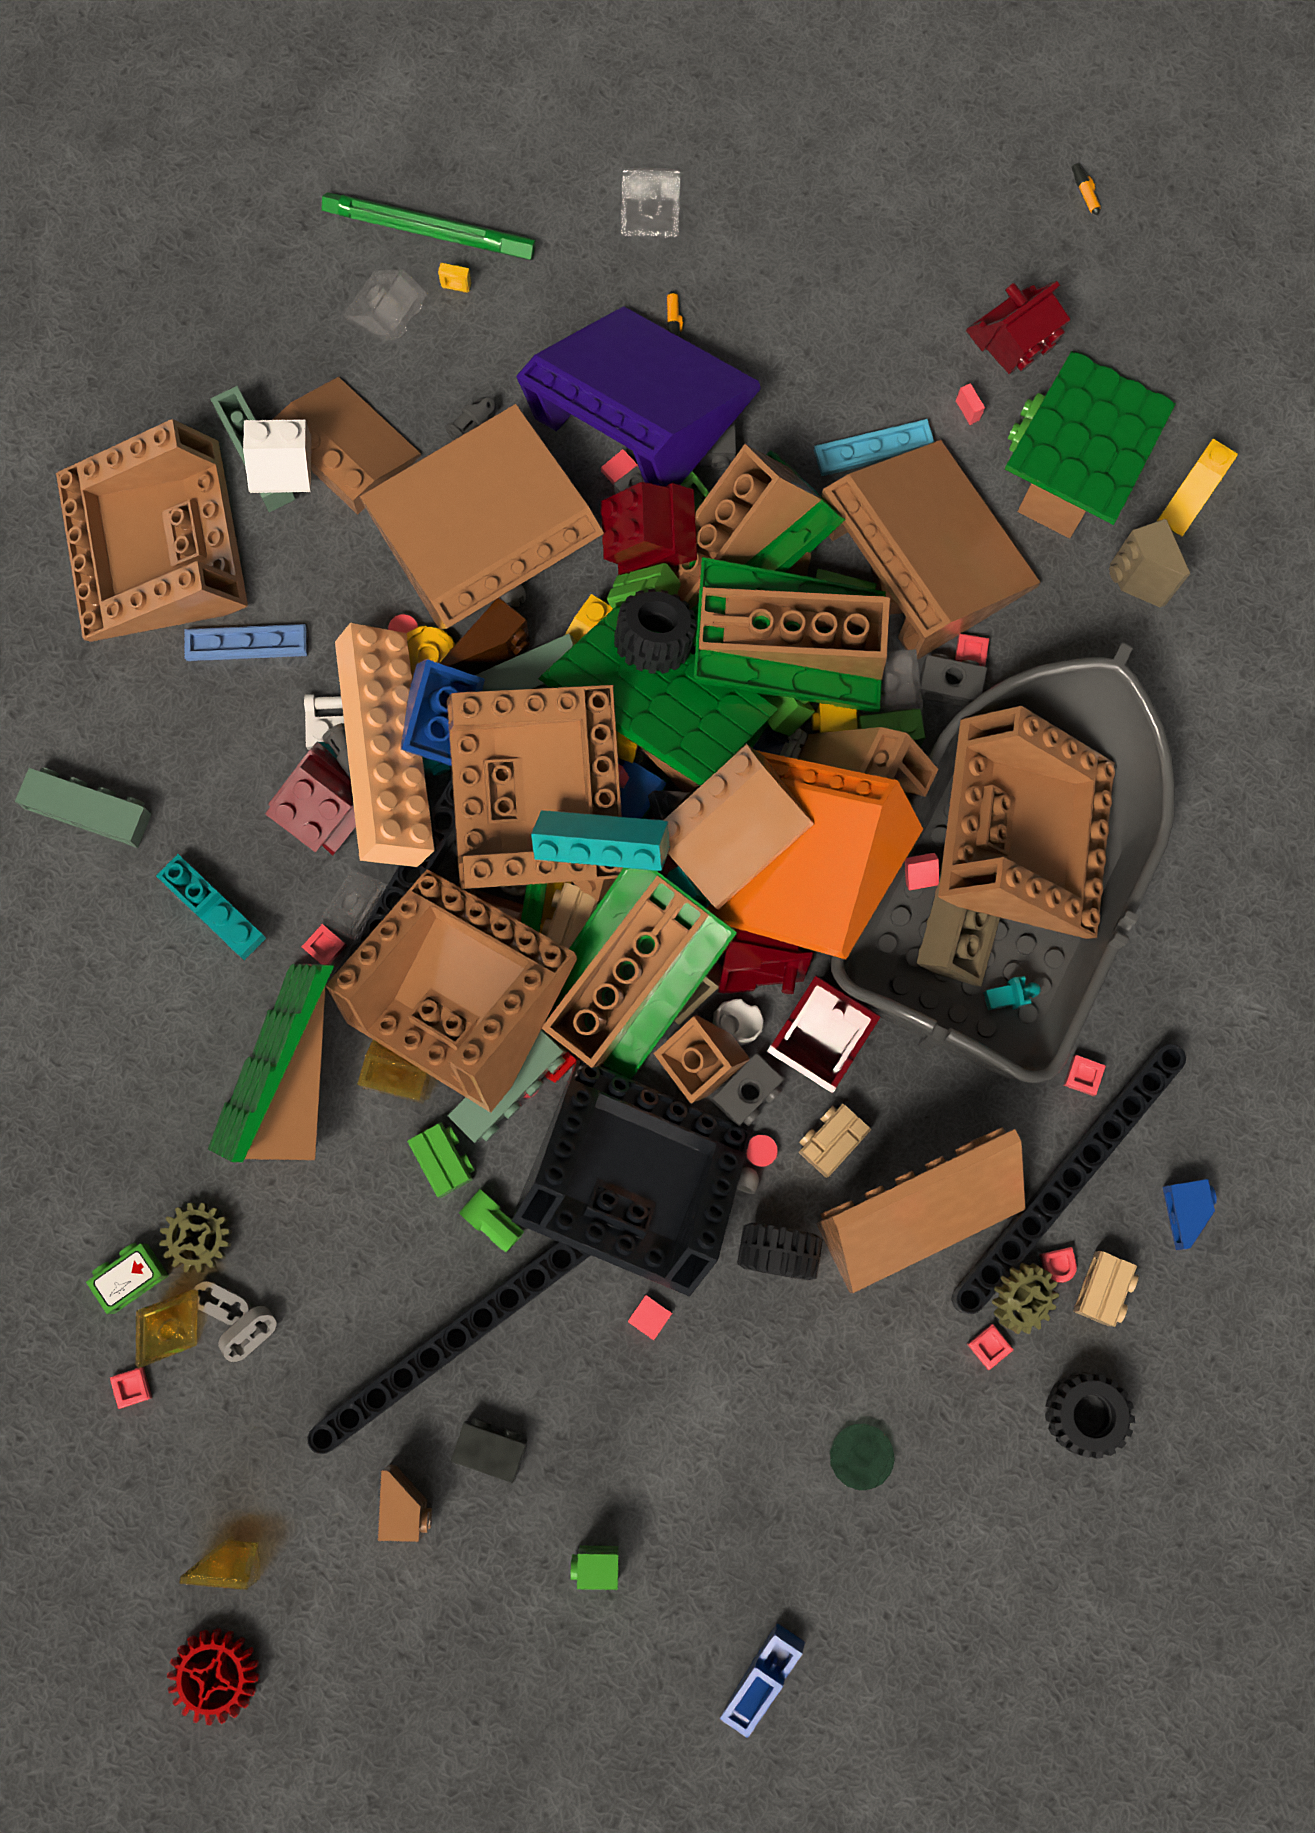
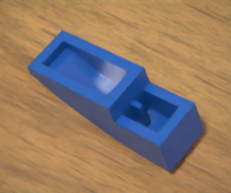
(763, 1680)

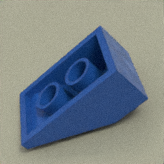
(426, 711)

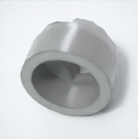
(514, 596)
(748, 1181)

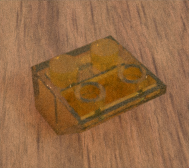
(392, 1075)

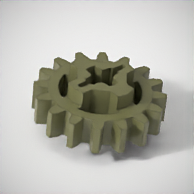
(203, 1249)
(1025, 1298)

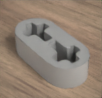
(225, 1296)
(247, 1333)

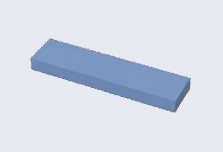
(245, 642)

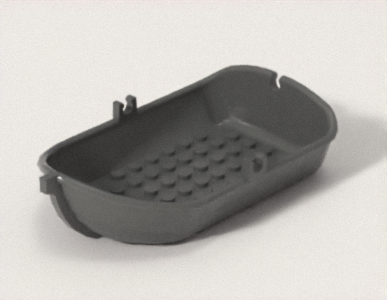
(1111, 713)

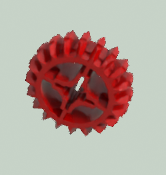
(226, 1680)

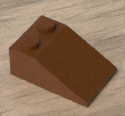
(491, 641)

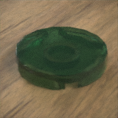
(853, 1448)

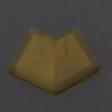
(166, 1328)
(227, 1566)

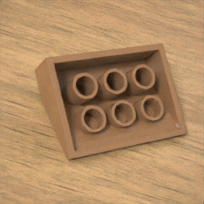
(349, 441)
(734, 826)

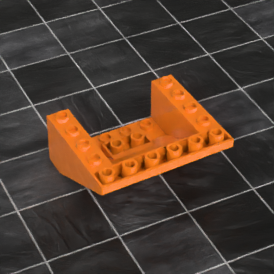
(837, 870)

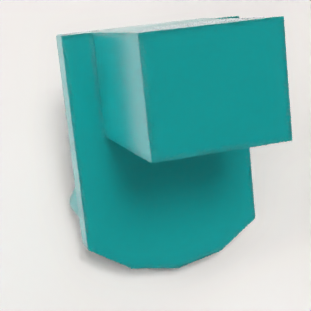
(1013, 994)

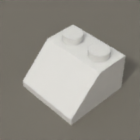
(277, 455)

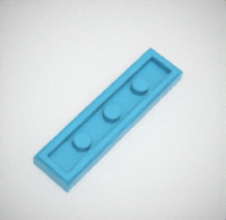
(872, 447)

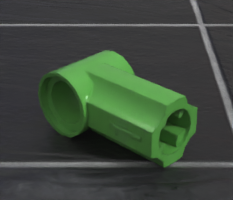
(487, 1217)

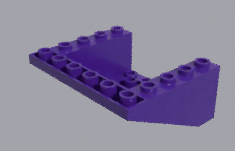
(640, 390)

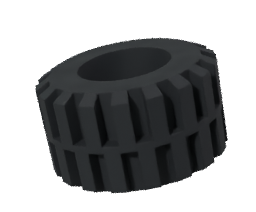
(660, 613)
(780, 1251)
(1116, 1420)

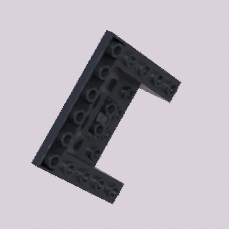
(635, 1178)

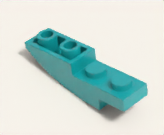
(211, 907)

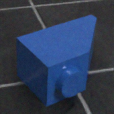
(1189, 1210)

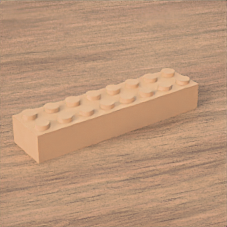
(385, 781)

